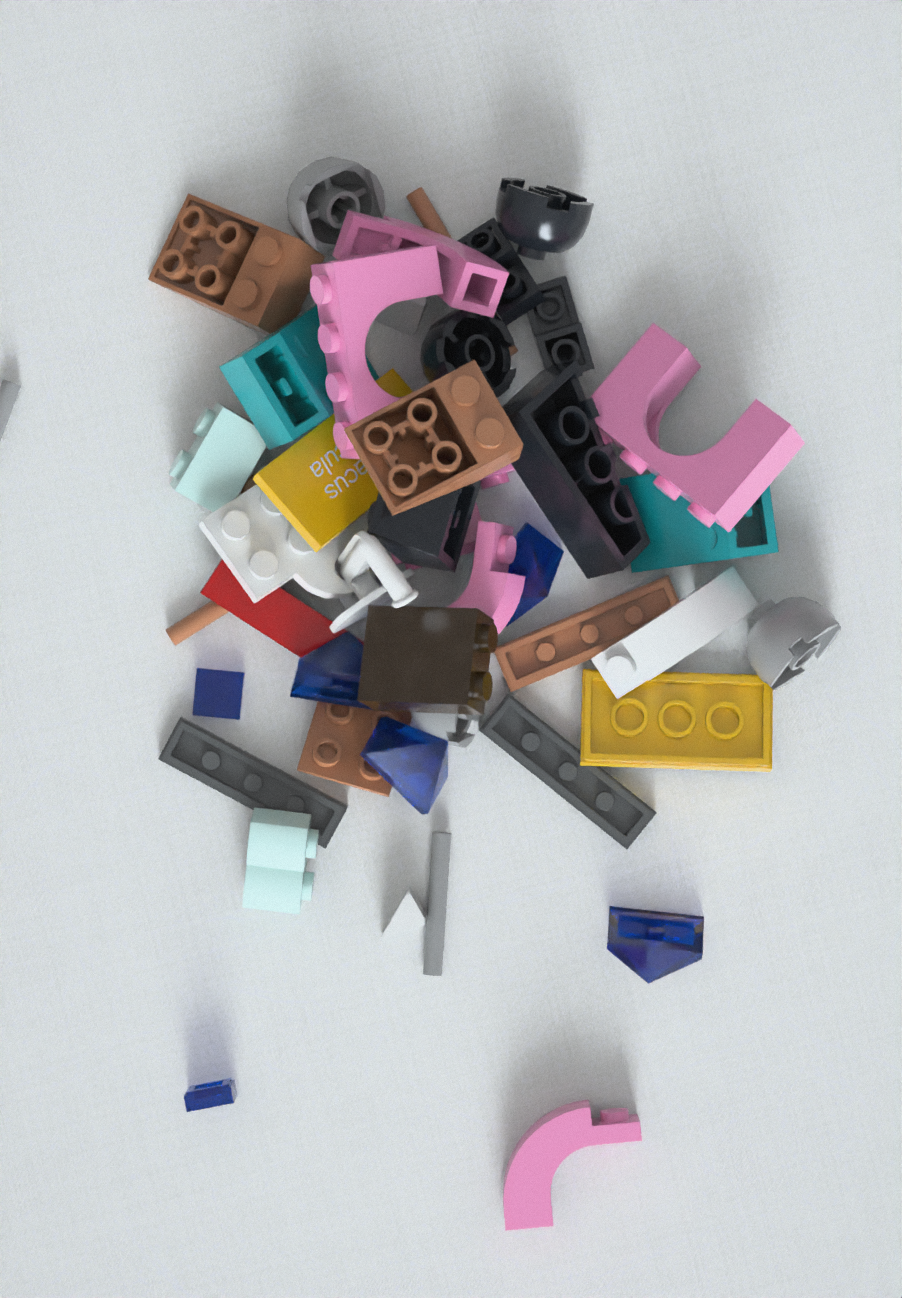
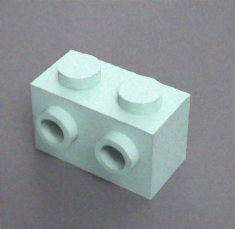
(218, 459)

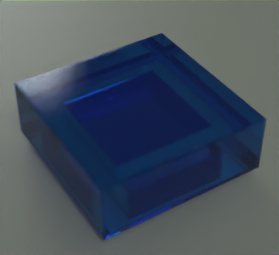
(218, 693)
(210, 1094)

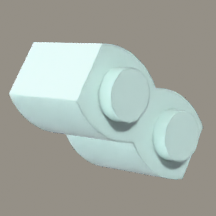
(278, 861)

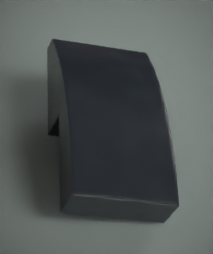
(520, 290)
(557, 327)

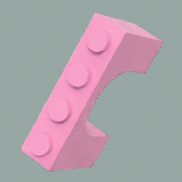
(348, 300)
(717, 481)

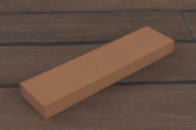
(582, 634)

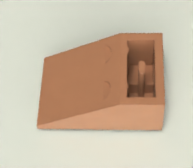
(235, 266)
(436, 439)

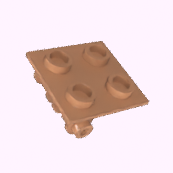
(336, 742)

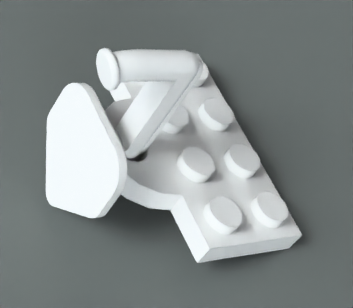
(268, 552)

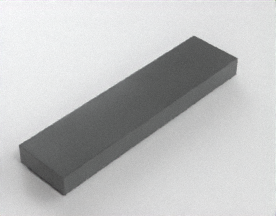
(558, 766)
(248, 777)

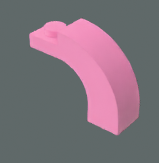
(467, 276)
(490, 584)
(546, 1146)

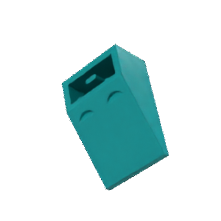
(284, 380)
(683, 540)

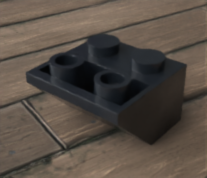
(428, 533)

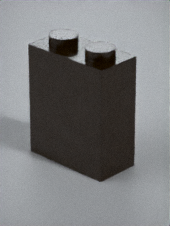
(427, 659)

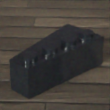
(575, 472)

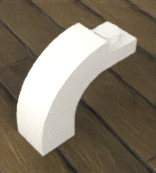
(675, 632)

